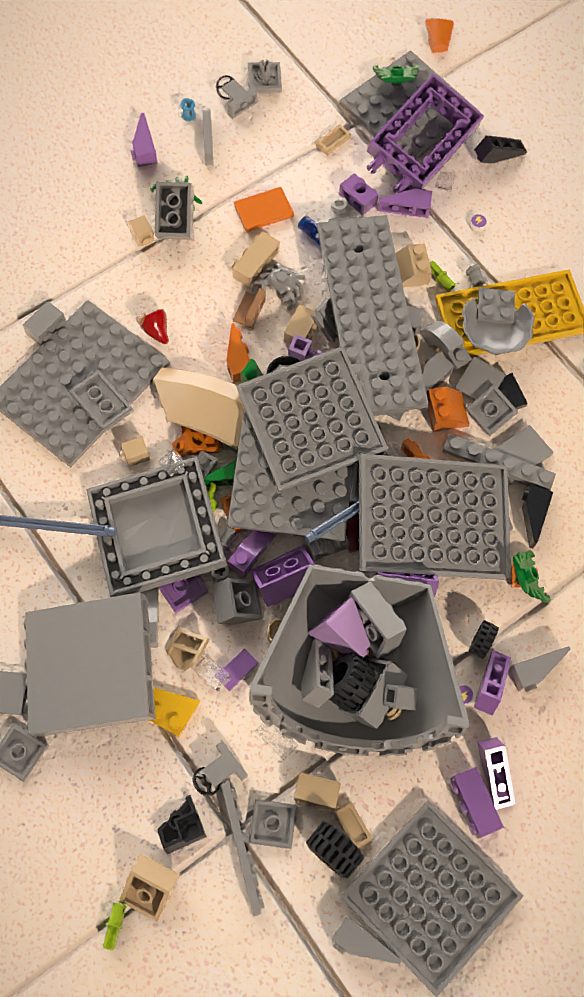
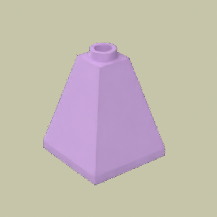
(343, 630)

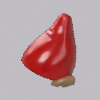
(155, 325)

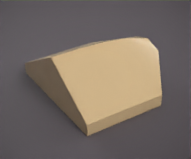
(186, 648)

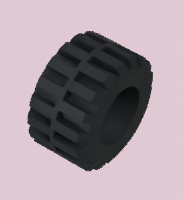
(351, 681)
(335, 849)

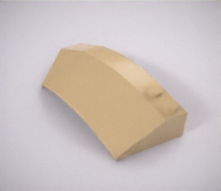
(201, 404)

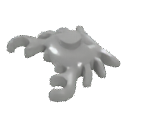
(281, 280)

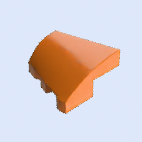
(439, 33)

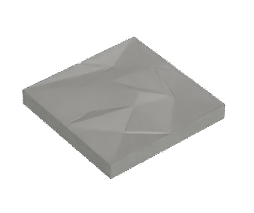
(161, 528)

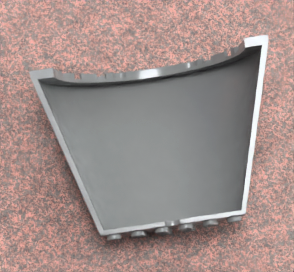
(423, 657)

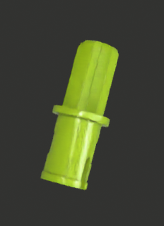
(442, 277)
(114, 925)

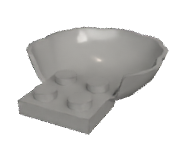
(495, 324)

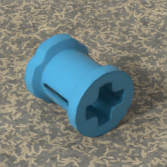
(186, 110)

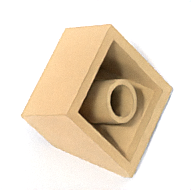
(414, 265)
(149, 887)

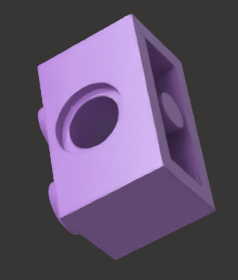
(358, 194)

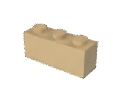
(255, 259)

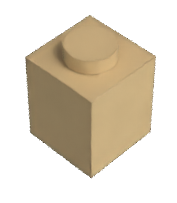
(141, 231)
(134, 451)

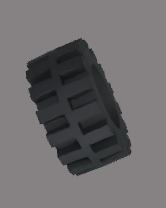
(483, 639)

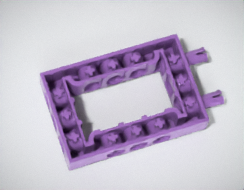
(447, 103)

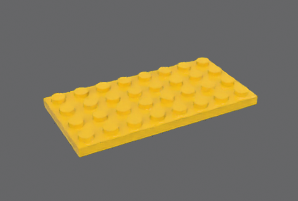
(550, 296)

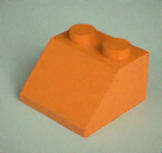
(446, 409)

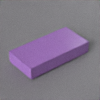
(239, 668)

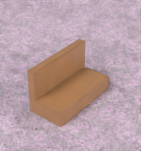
(250, 308)

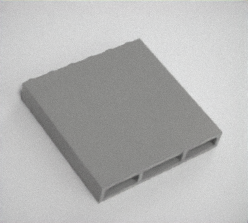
(88, 665)

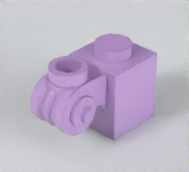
(302, 348)

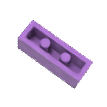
(476, 803)

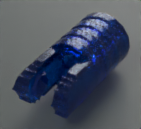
(309, 227)

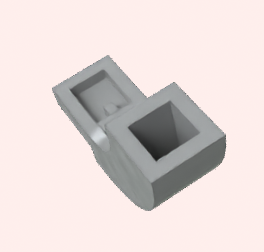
(448, 341)

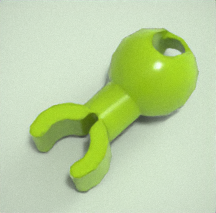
(211, 492)

